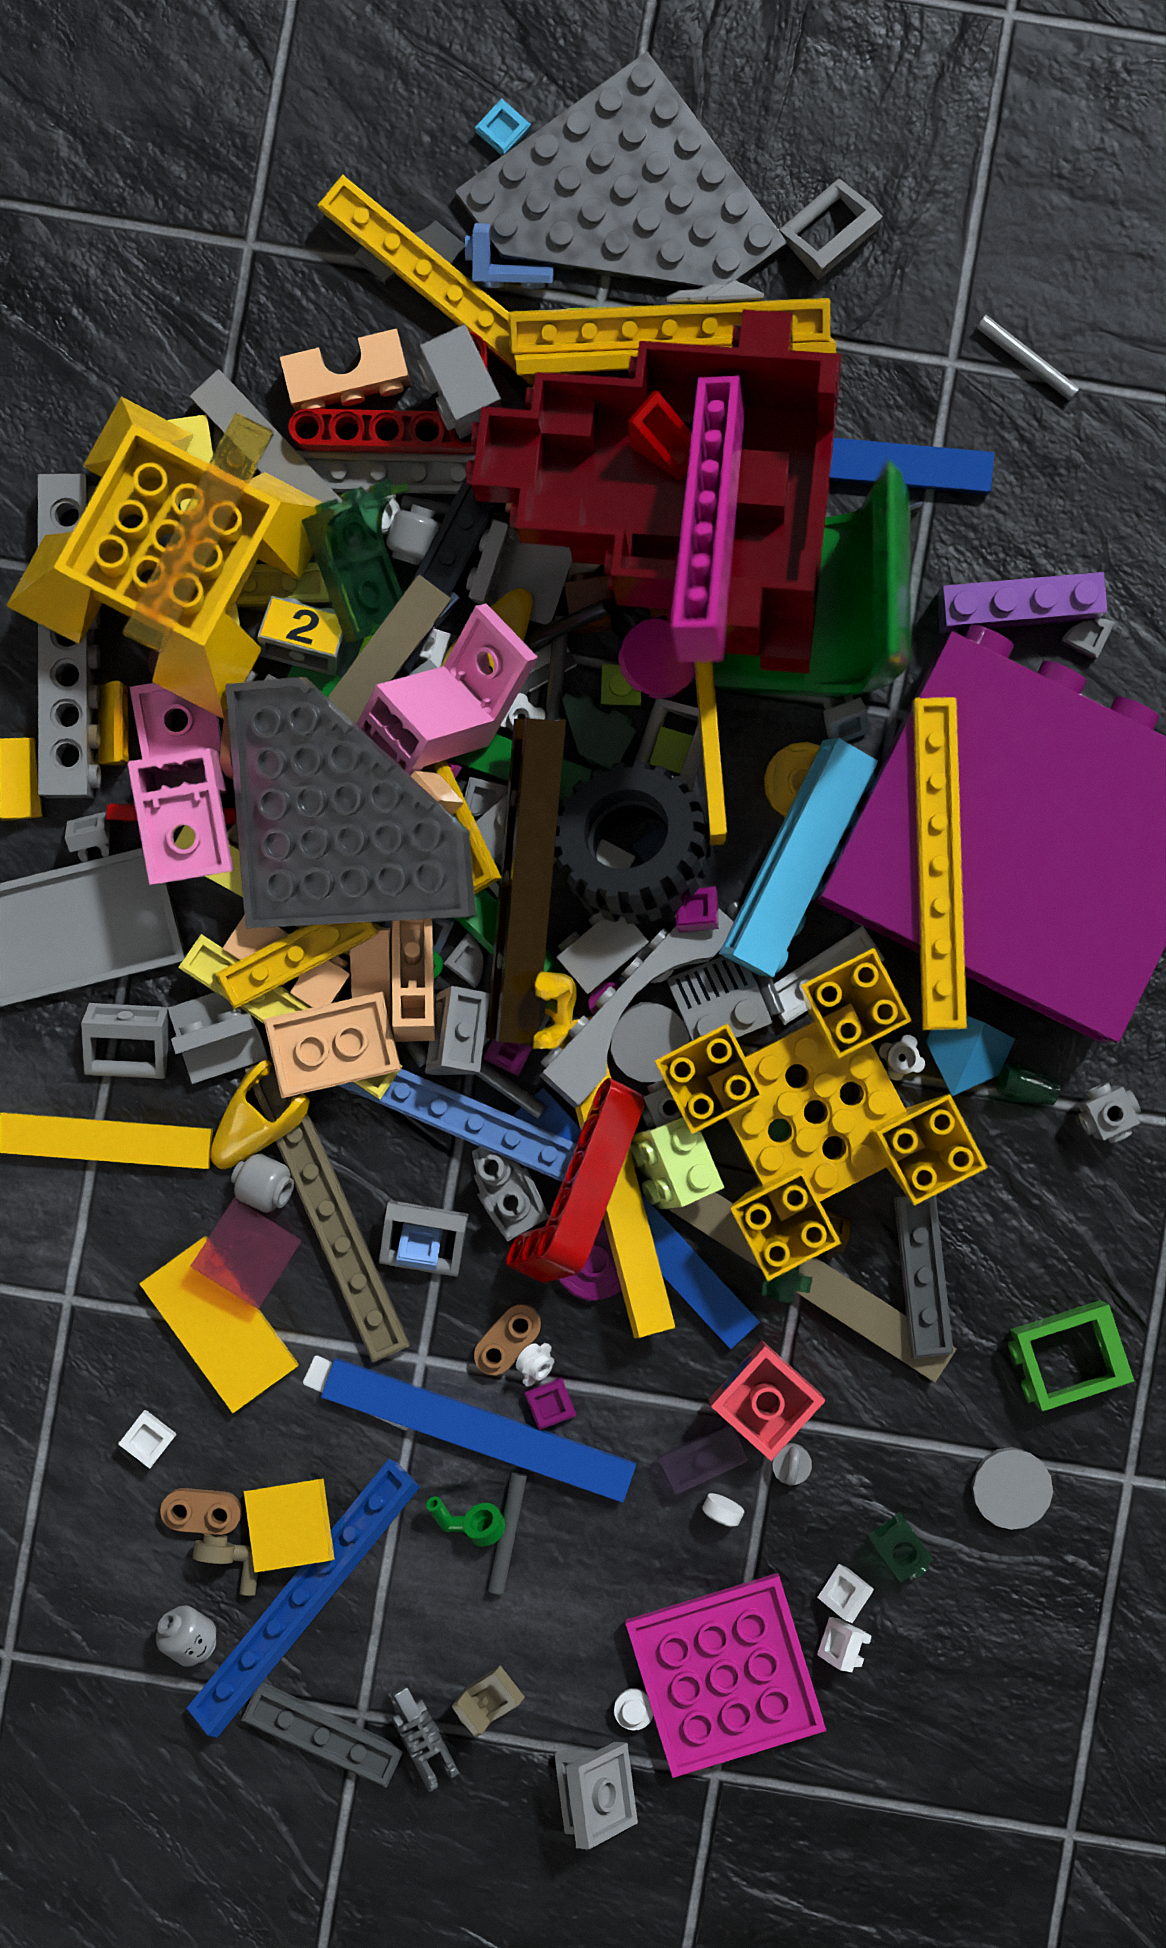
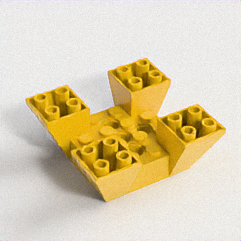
(102, 560)
(919, 1144)

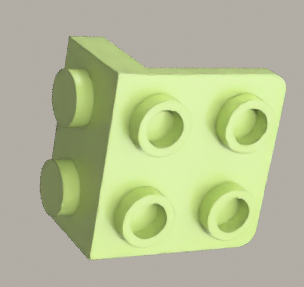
(674, 1165)

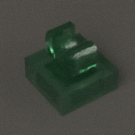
(784, 1286)

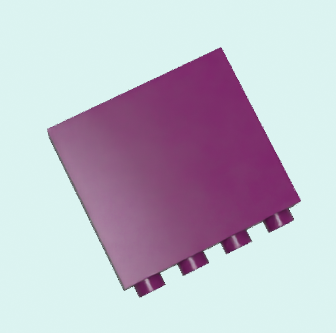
(1053, 835)

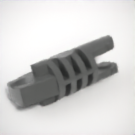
(420, 1736)

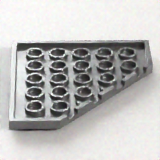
(625, 191)
(333, 819)

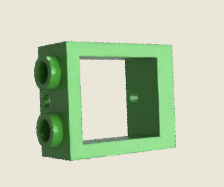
(1109, 1343)

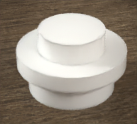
(633, 1709)

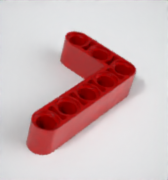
(372, 421)
(583, 1197)

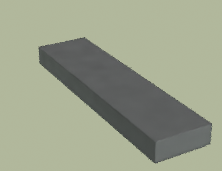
(923, 1277)
(323, 1734)

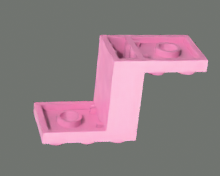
(451, 706)
(178, 786)

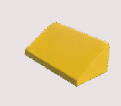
(114, 724)
(19, 779)

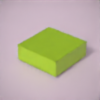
(670, 749)

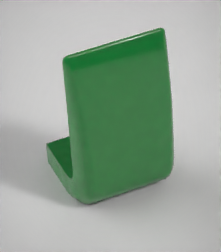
(860, 607)

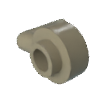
(217, 1550)

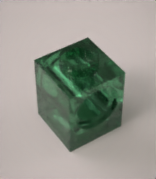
(894, 1532)

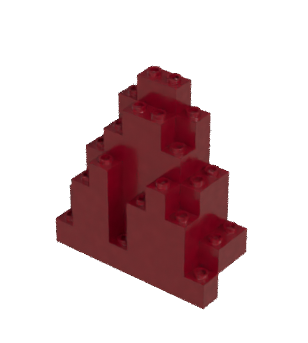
(587, 490)

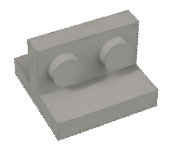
(215, 1037)
(596, 1793)

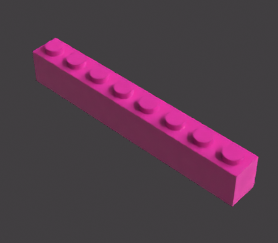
(709, 521)

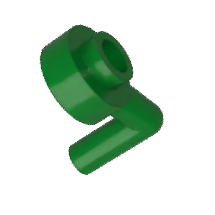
(472, 1523)

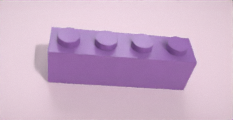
(1022, 602)

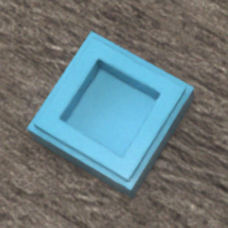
(503, 127)

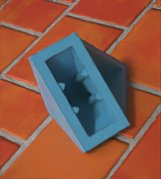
(969, 1054)

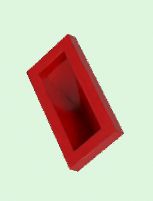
(661, 436)

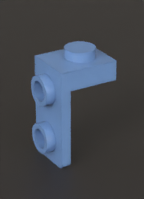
(495, 275)

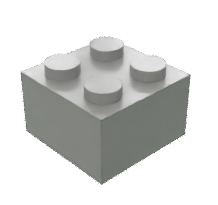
(460, 377)

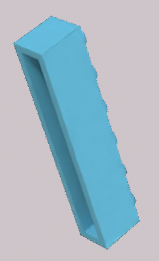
(799, 857)

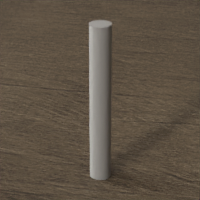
(1027, 357)

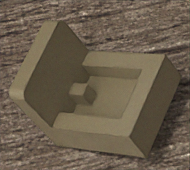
(487, 1700)

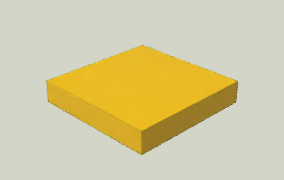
(289, 1525)

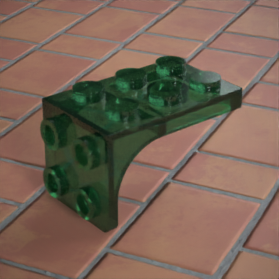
(355, 558)

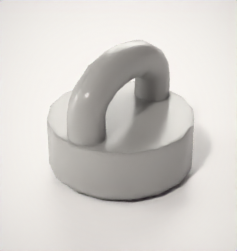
(792, 1464)

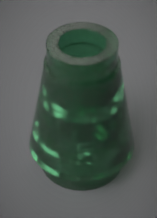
(1024, 1085)

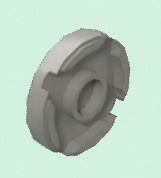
(644, 1035)
(1012, 1488)

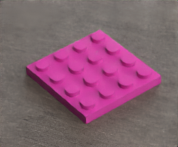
(725, 1675)

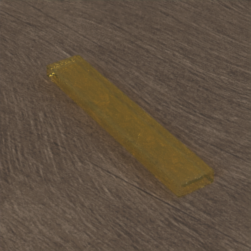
(198, 533)

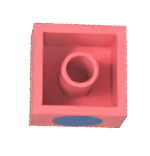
(766, 1400)

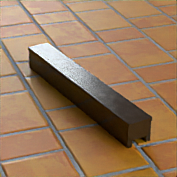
(525, 879)

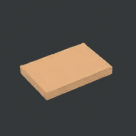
(332, 1044)

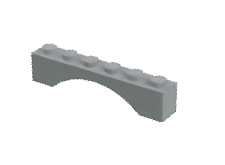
(584, 1060)

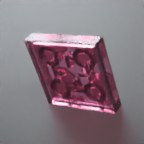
(245, 1253)

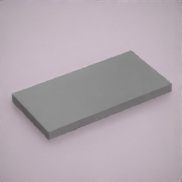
(84, 927)

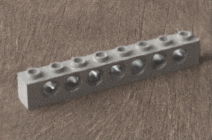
(56, 496)

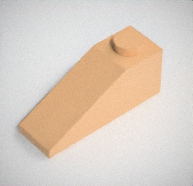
(413, 980)

